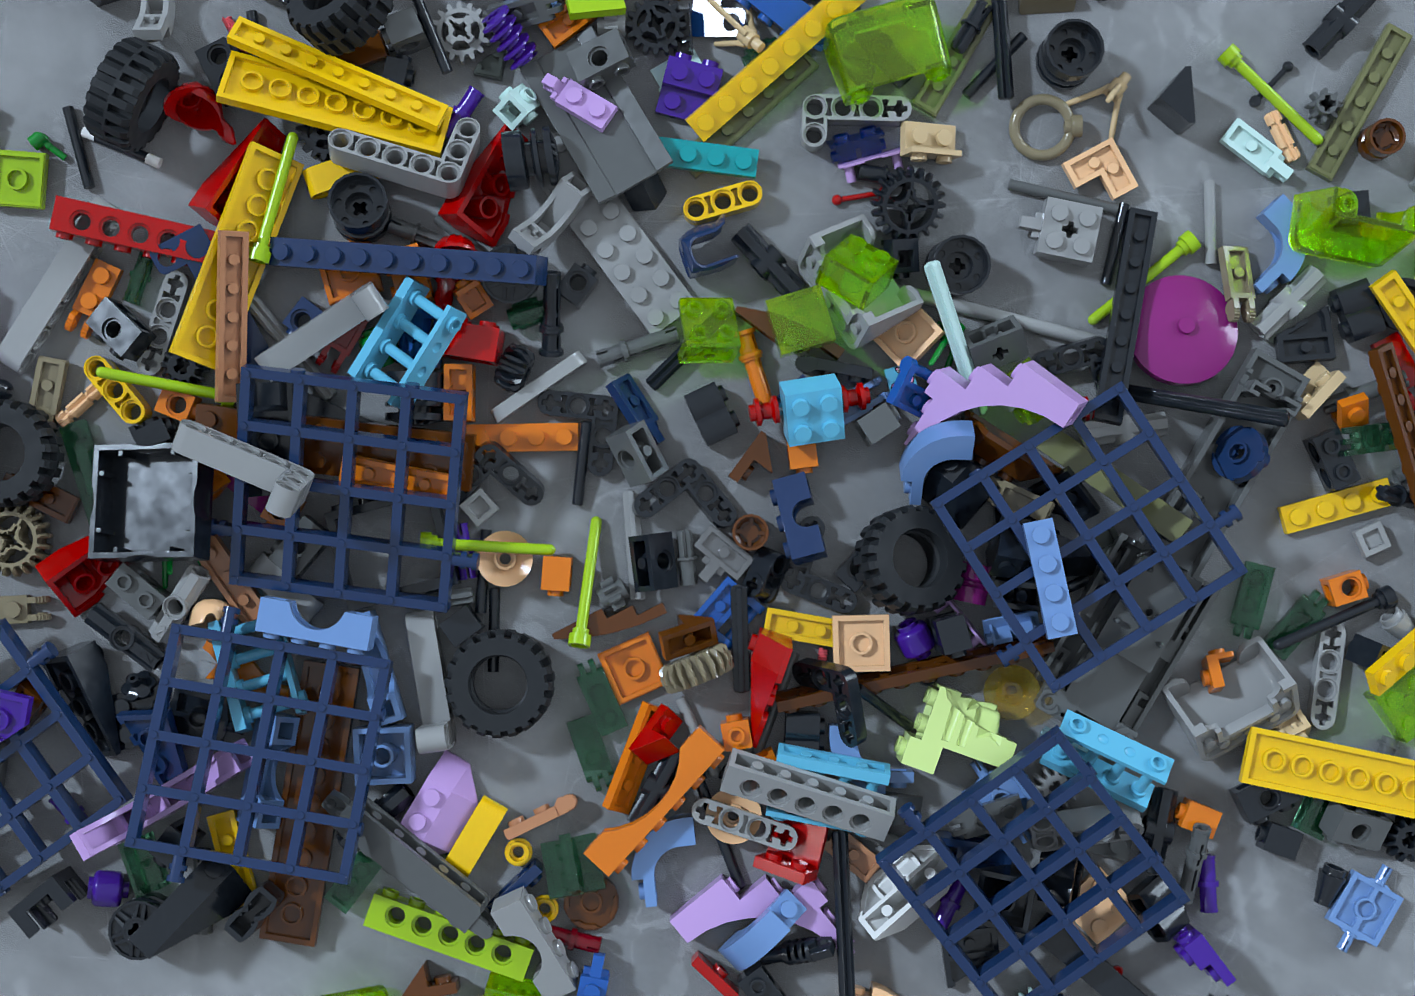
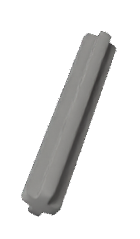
(632, 528)

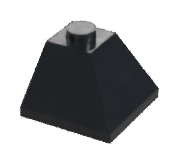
(948, 475)

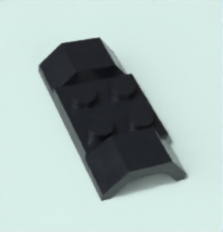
(271, 402)

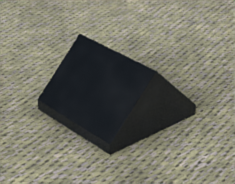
(1176, 103)

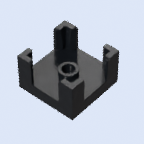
(37, 901)

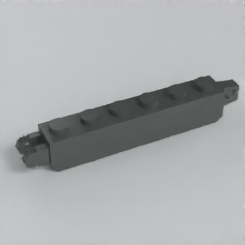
(417, 867)

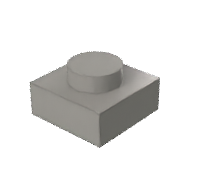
(479, 507)
(1371, 539)

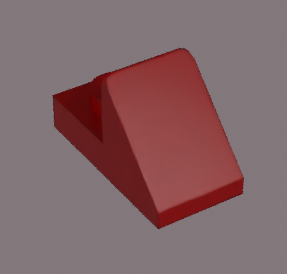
(653, 740)

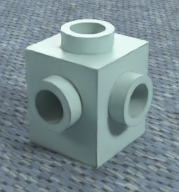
(517, 106)

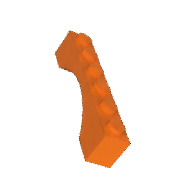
(615, 843)

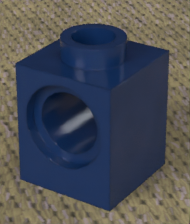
(303, 307)

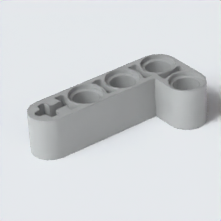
(855, 118)
(1046, 838)

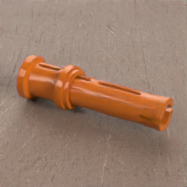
(751, 357)

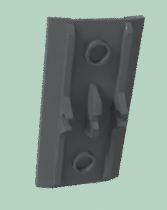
(627, 147)

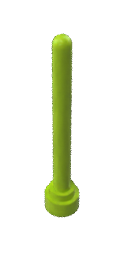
(1232, 58)
(1186, 244)
(260, 250)
(159, 383)
(491, 546)
(580, 635)

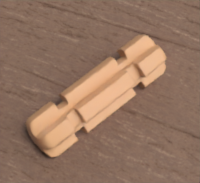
(1282, 136)
(78, 406)

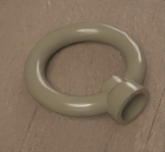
(1072, 127)

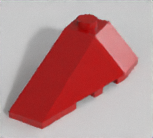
(215, 190)
(485, 198)
(74, 577)
(768, 665)

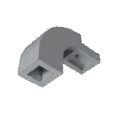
(155, 20)
(553, 215)

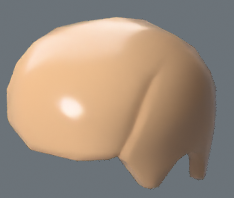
(206, 611)

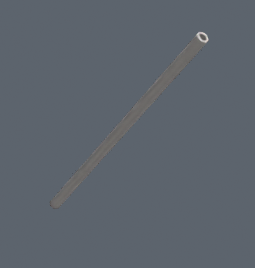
(1027, 323)

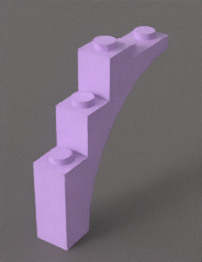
(1030, 389)
(113, 828)
(722, 904)

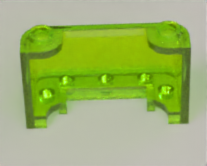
(885, 47)
(1328, 227)

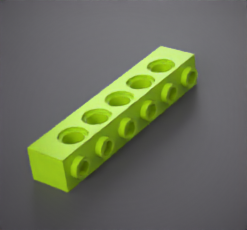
(381, 919)

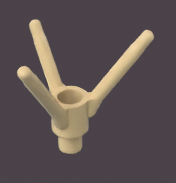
(746, 35)
(1113, 92)

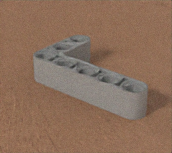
(410, 161)
(325, 328)
(284, 479)
(438, 726)

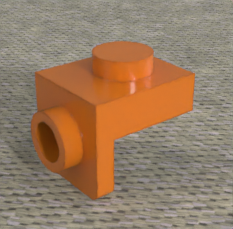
(472, 297)
(1352, 411)
(1211, 674)
(736, 732)

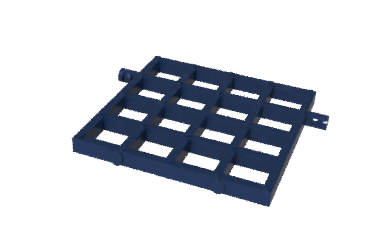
(348, 489)
(1087, 536)
(260, 753)
(51, 783)
(1031, 877)

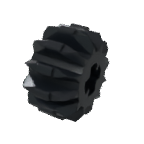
(514, 367)
(174, 369)
(1394, 838)

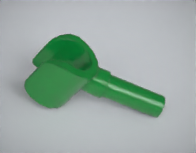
(39, 140)

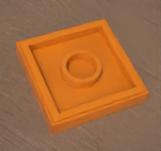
(342, 283)
(632, 667)

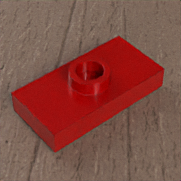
(714, 974)

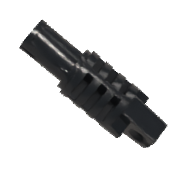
(801, 951)

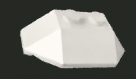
(882, 904)

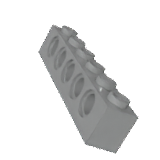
(808, 794)

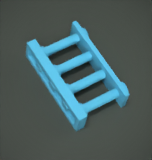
(391, 327)
(241, 714)
(1118, 748)
(823, 763)

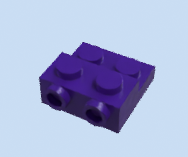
(687, 85)
(1196, 950)

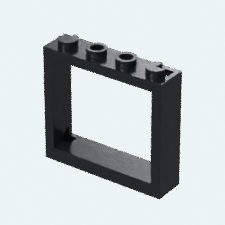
(367, 505)

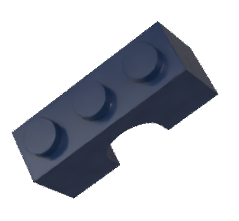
(791, 496)

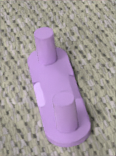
(849, 166)
(977, 638)

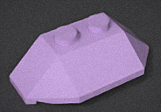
(443, 804)

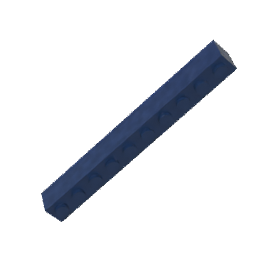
(409, 261)

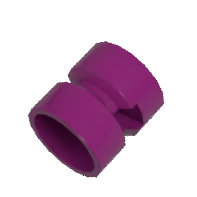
(972, 589)

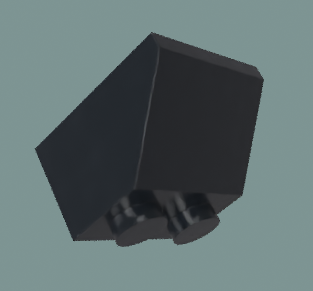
(995, 879)

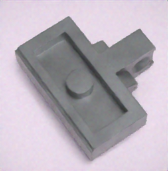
(721, 555)

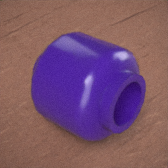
(914, 638)
(107, 888)

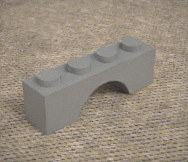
(519, 916)

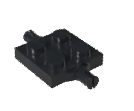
(191, 711)

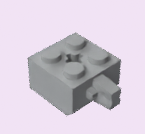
(1052, 242)

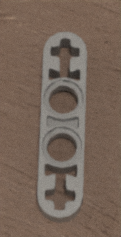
(170, 325)
(538, 386)
(1330, 675)
(743, 826)

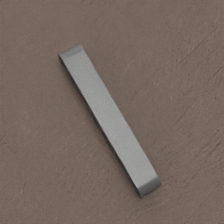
(51, 297)

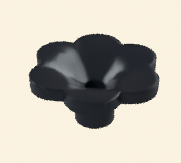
(138, 686)

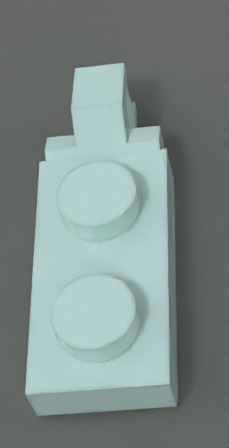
(1256, 150)

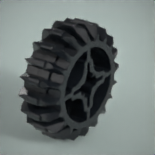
(907, 215)

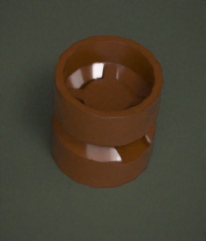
(1381, 139)
(750, 532)

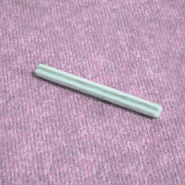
(951, 323)

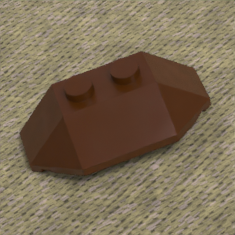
(994, 443)

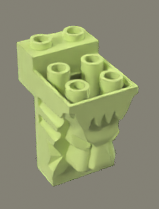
(956, 725)

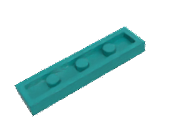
(712, 158)

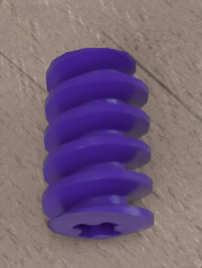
(510, 37)

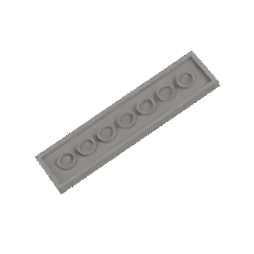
(624, 254)

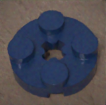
(1254, 457)

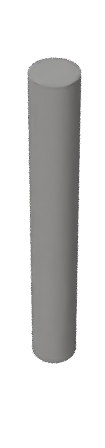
(1210, 222)
(691, 723)

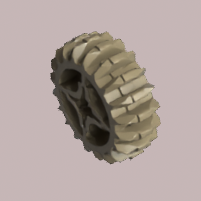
(35, 549)
(696, 668)

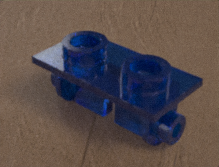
(845, 144)

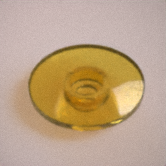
(1016, 705)

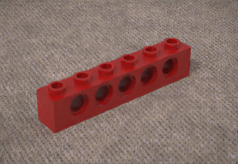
(68, 210)

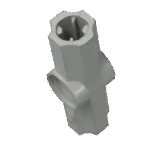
(1287, 302)
(1108, 433)
(187, 592)

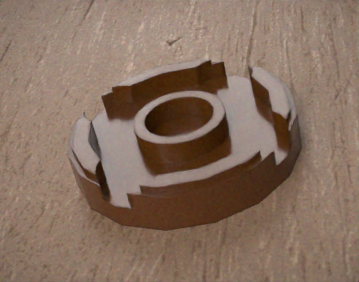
(593, 909)

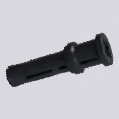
(551, 326)

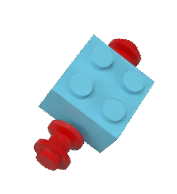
(811, 408)

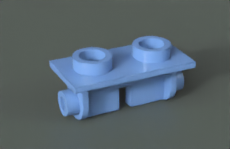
(997, 630)

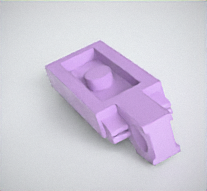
(580, 101)

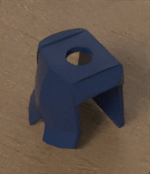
(699, 235)

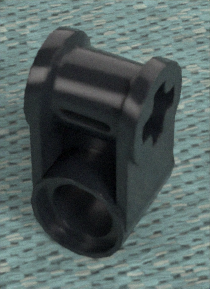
(766, 572)

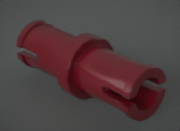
(577, 940)

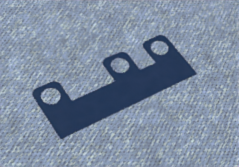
(197, 247)

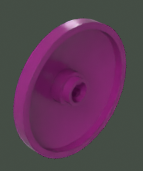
(1184, 331)

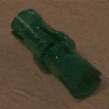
(139, 278)

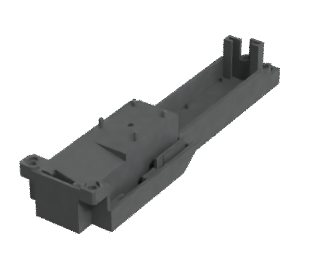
(1141, 670)

